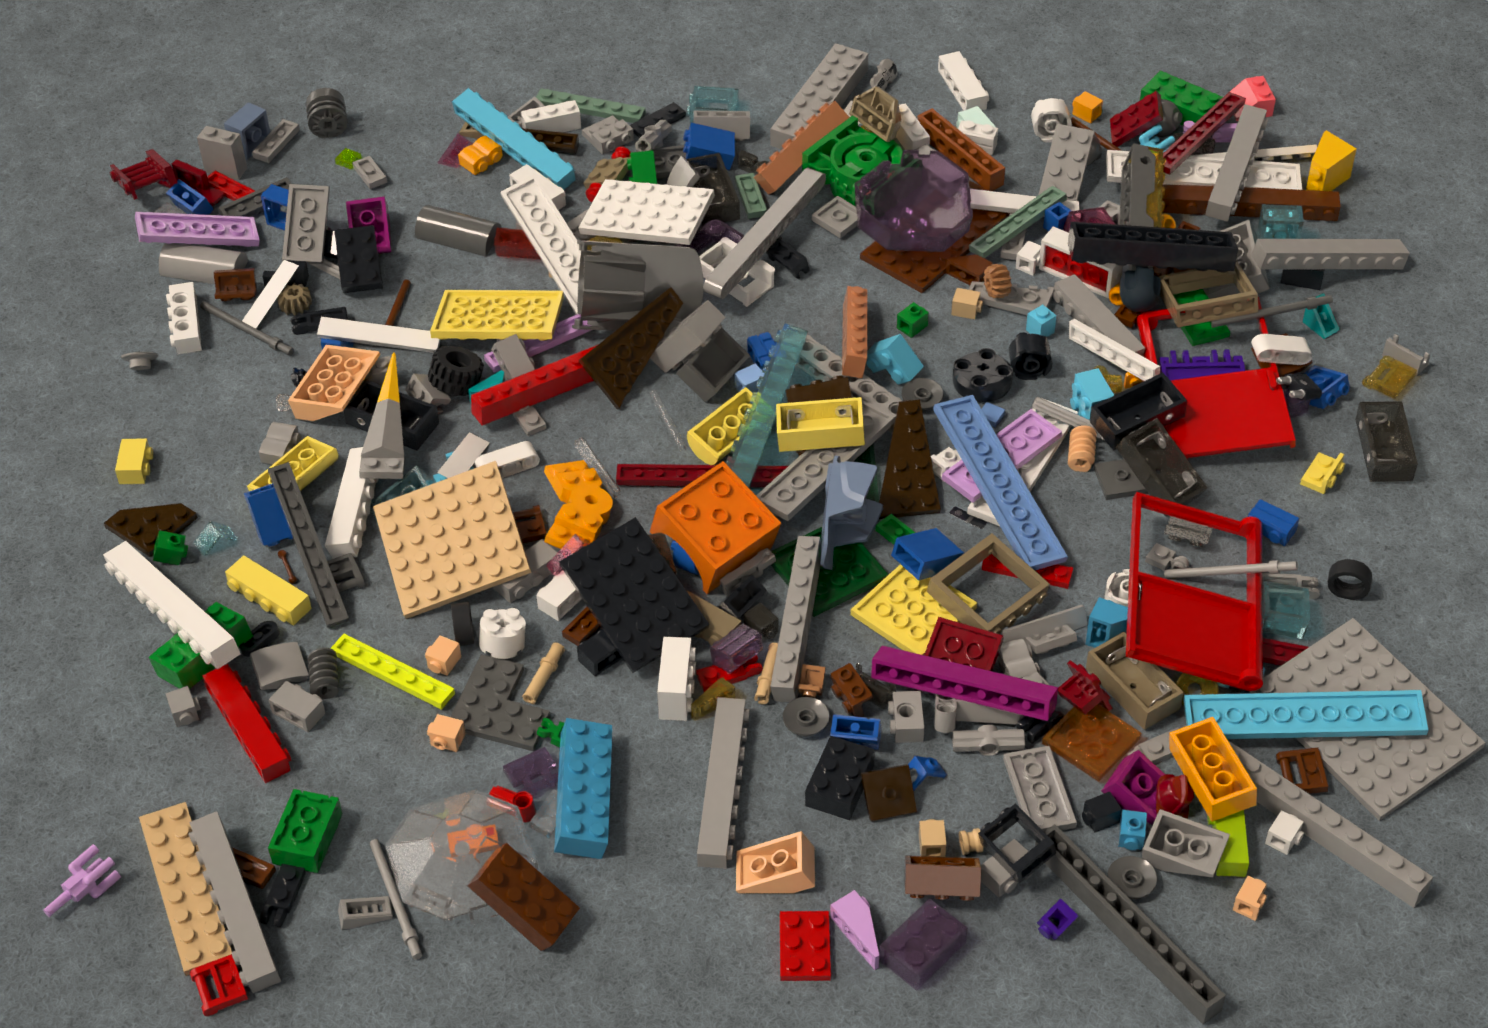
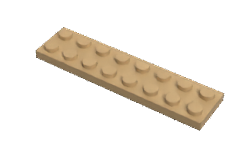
(184, 888)

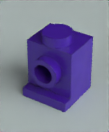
(1062, 914)

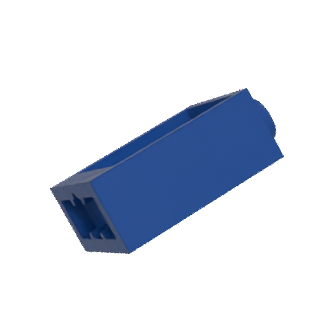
(271, 200)

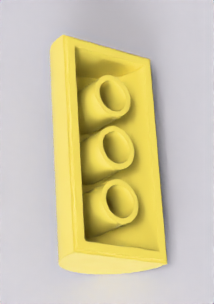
(716, 433)
(306, 460)

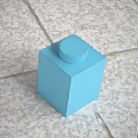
(1041, 321)

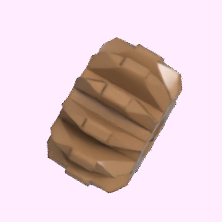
(997, 281)

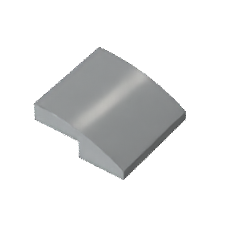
(683, 174)
(279, 664)

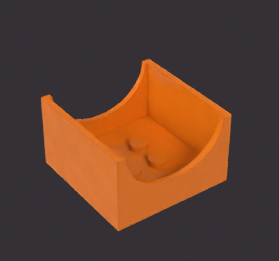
(717, 523)

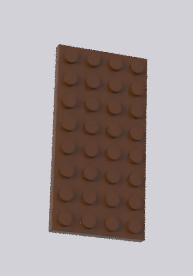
(924, 268)

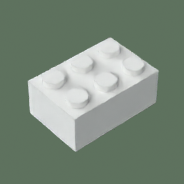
(675, 678)

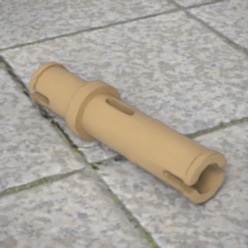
(548, 665)
(765, 679)

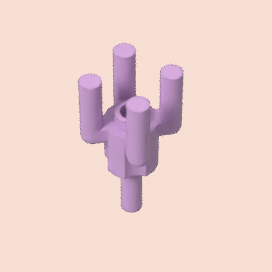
(83, 880)

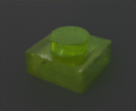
(347, 158)

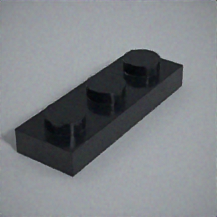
(670, 113)

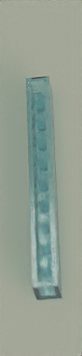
(763, 413)

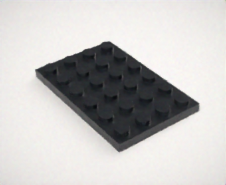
(633, 593)

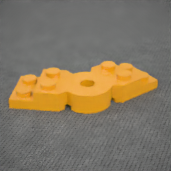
(585, 500)

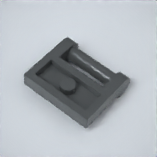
(345, 567)

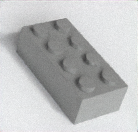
(688, 337)

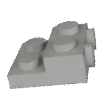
(608, 134)

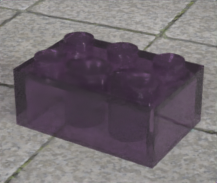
(923, 944)

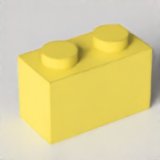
(133, 461)

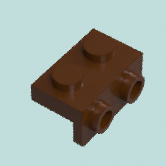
(235, 284)
(851, 689)

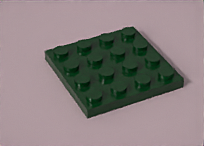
(851, 574)

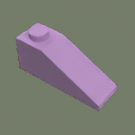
(855, 921)

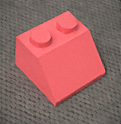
(1256, 93)

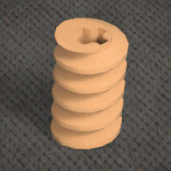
(1082, 448)

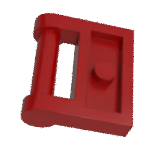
(227, 983)

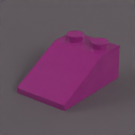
(371, 212)
(1135, 785)

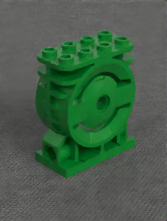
(848, 155)

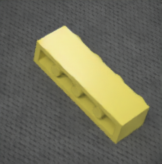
(268, 590)

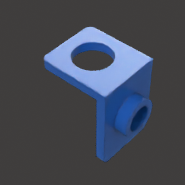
(925, 767)

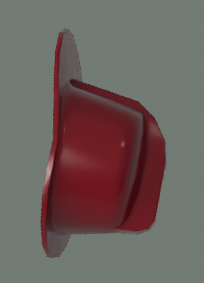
(1174, 795)

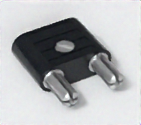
(1300, 386)

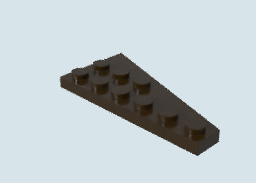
(624, 353)
(909, 474)

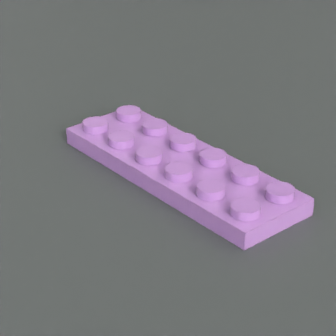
(196, 229)
(1021, 441)

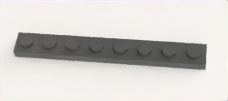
(308, 545)

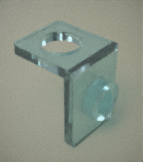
(211, 535)

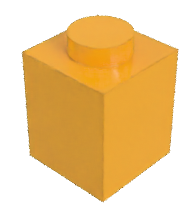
(1087, 107)

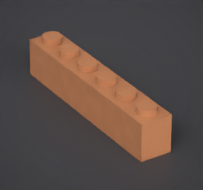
(789, 159)
(854, 332)

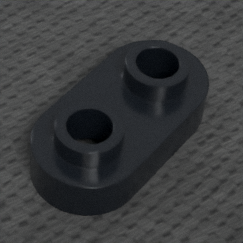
(263, 635)

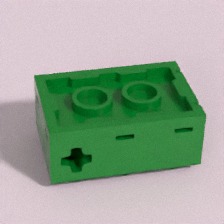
(305, 830)

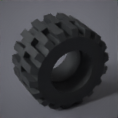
(455, 370)

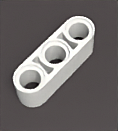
(1281, 349)
(512, 458)

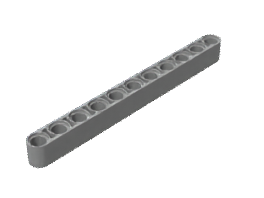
(764, 233)

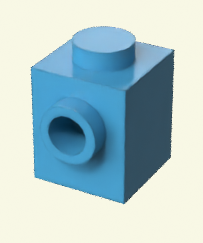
(1132, 830)

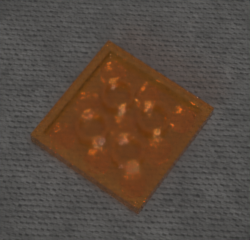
(1092, 740)

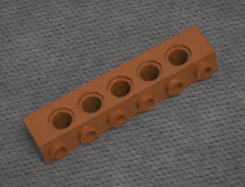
(962, 150)

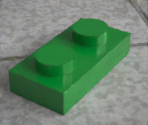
(892, 528)

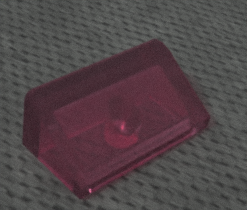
(450, 156)
(569, 548)

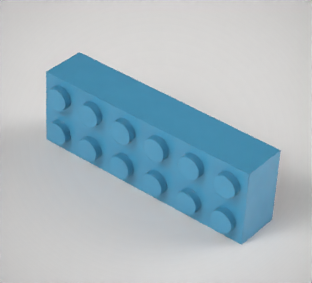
(583, 789)

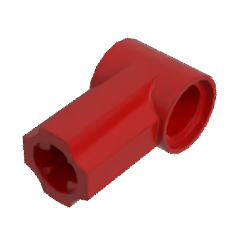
(521, 799)

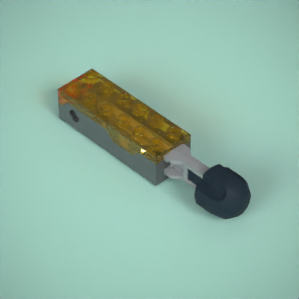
(1141, 206)

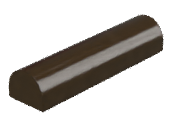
(556, 141)

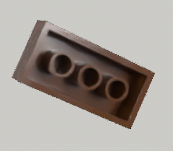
(523, 897)

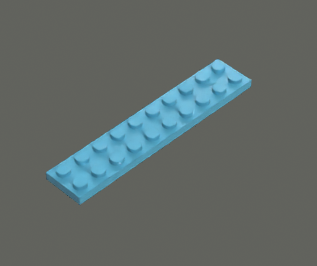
(1311, 714)

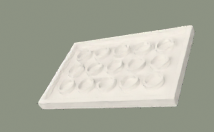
(647, 211)

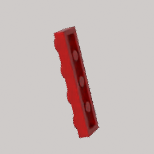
(1055, 575)

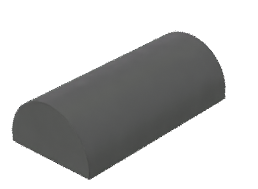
(456, 230)

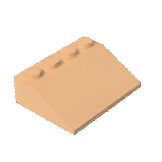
(331, 382)

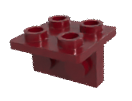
(1083, 690)

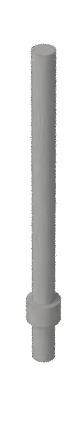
(1272, 567)
(409, 934)

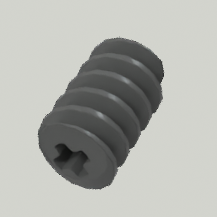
(323, 673)

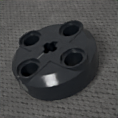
(982, 375)

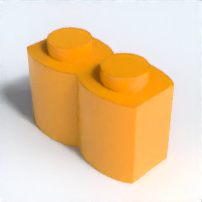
(480, 155)

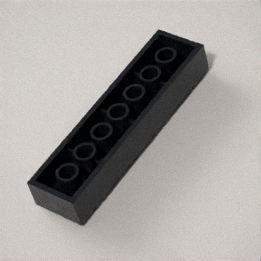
(1152, 246)

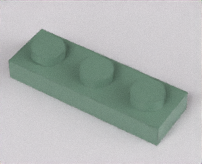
(750, 195)

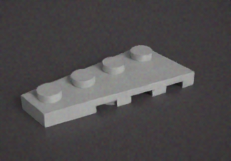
(1019, 300)

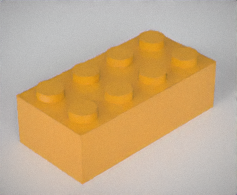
(1212, 769)

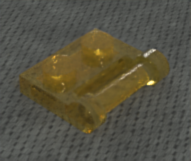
(1394, 380)

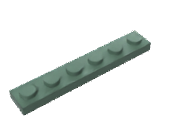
(594, 106)
(1016, 222)

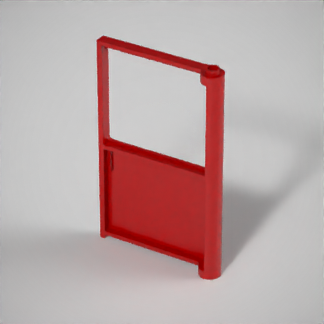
(1225, 409)
(1191, 626)

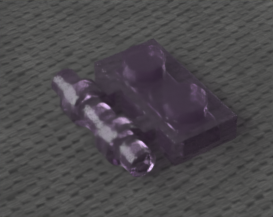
(530, 767)

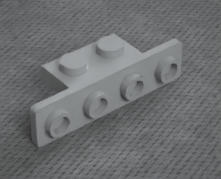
(1049, 631)

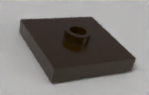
(888, 792)

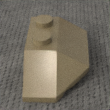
(877, 112)

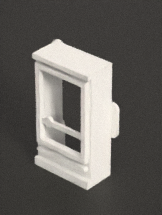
(761, 272)

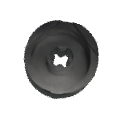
(1030, 356)

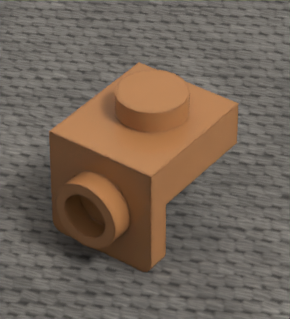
(811, 680)

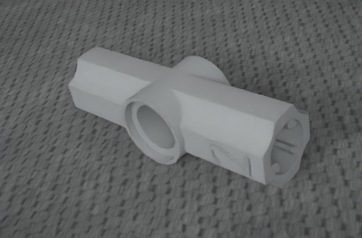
(653, 136)
(988, 740)

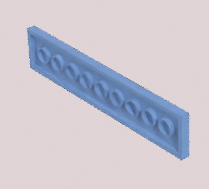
(1000, 483)

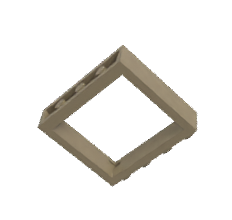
(1210, 309)
(961, 611)

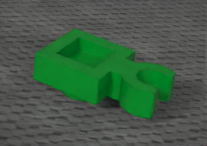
(552, 731)

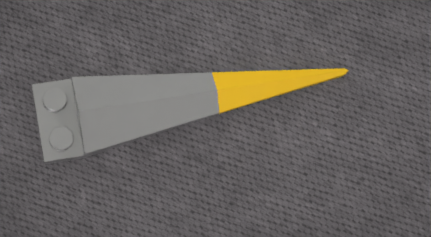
(383, 447)

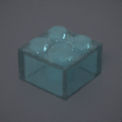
(1280, 222)
(1285, 610)

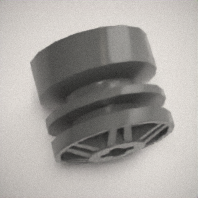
(326, 113)

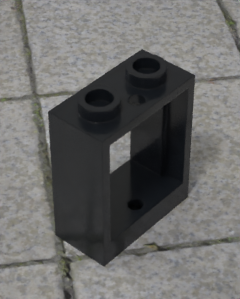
(1031, 860)

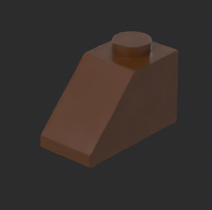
(967, 268)

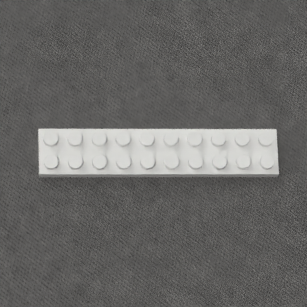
(1205, 170)

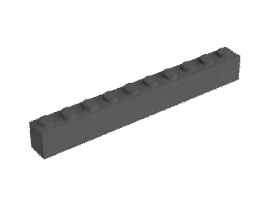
(1134, 928)

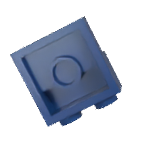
(1331, 383)

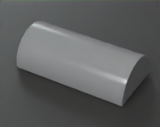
(197, 262)

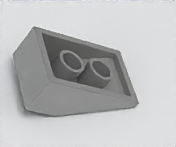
(1184, 845)

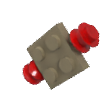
(607, 169)

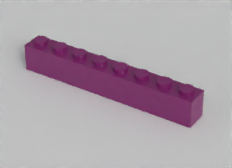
(964, 683)

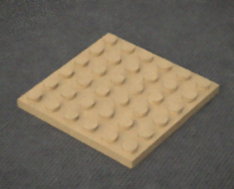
(451, 539)

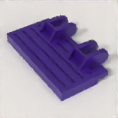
(1200, 365)

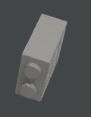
(222, 152)

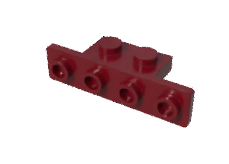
(196, 179)

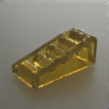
(708, 700)

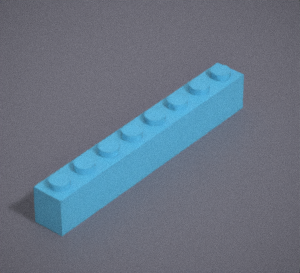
(512, 138)

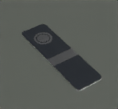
(957, 512)

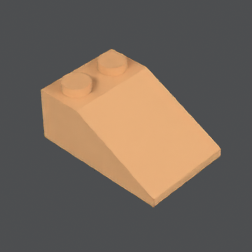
(776, 866)

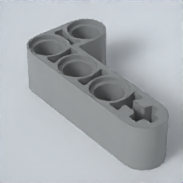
(950, 710)

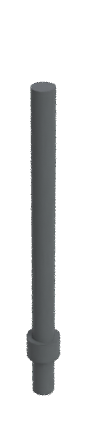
(1309, 303)
(274, 342)

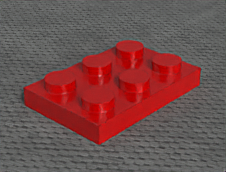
(804, 946)

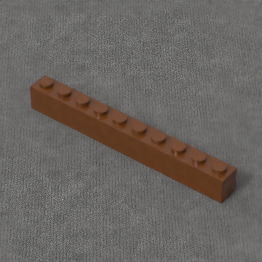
(1195, 198)

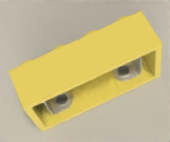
(820, 424)

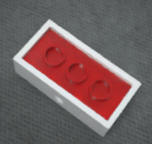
(1056, 260)

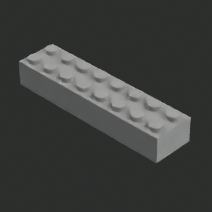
(830, 82)

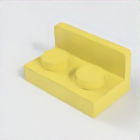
(1323, 472)

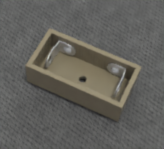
(1154, 693)

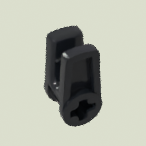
(1042, 726)

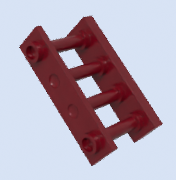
(143, 173)

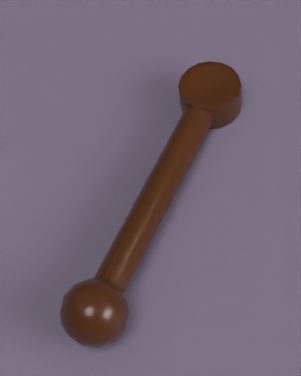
(282, 555)

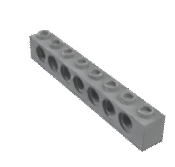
(824, 365)

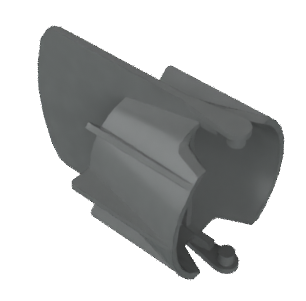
(625, 278)

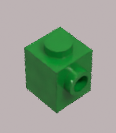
(912, 320)
(169, 548)

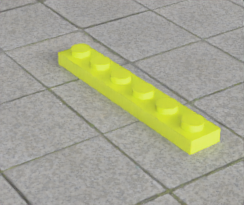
(393, 671)

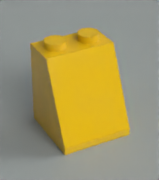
(1330, 163)

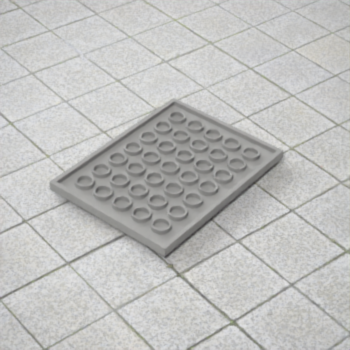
(1375, 769)

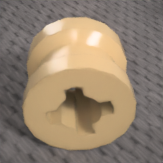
(970, 841)

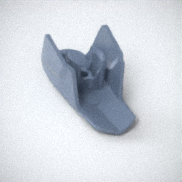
(847, 512)

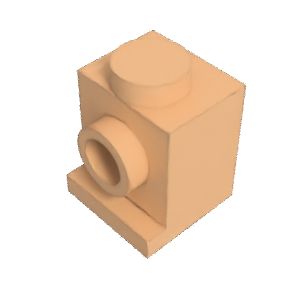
(1250, 898)

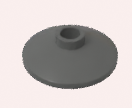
(924, 389)
(806, 709)
(1133, 869)

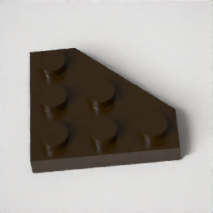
(142, 525)

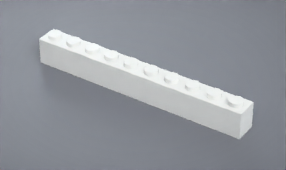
(171, 605)

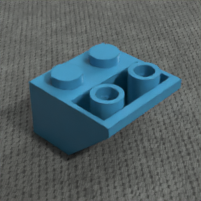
(1106, 622)

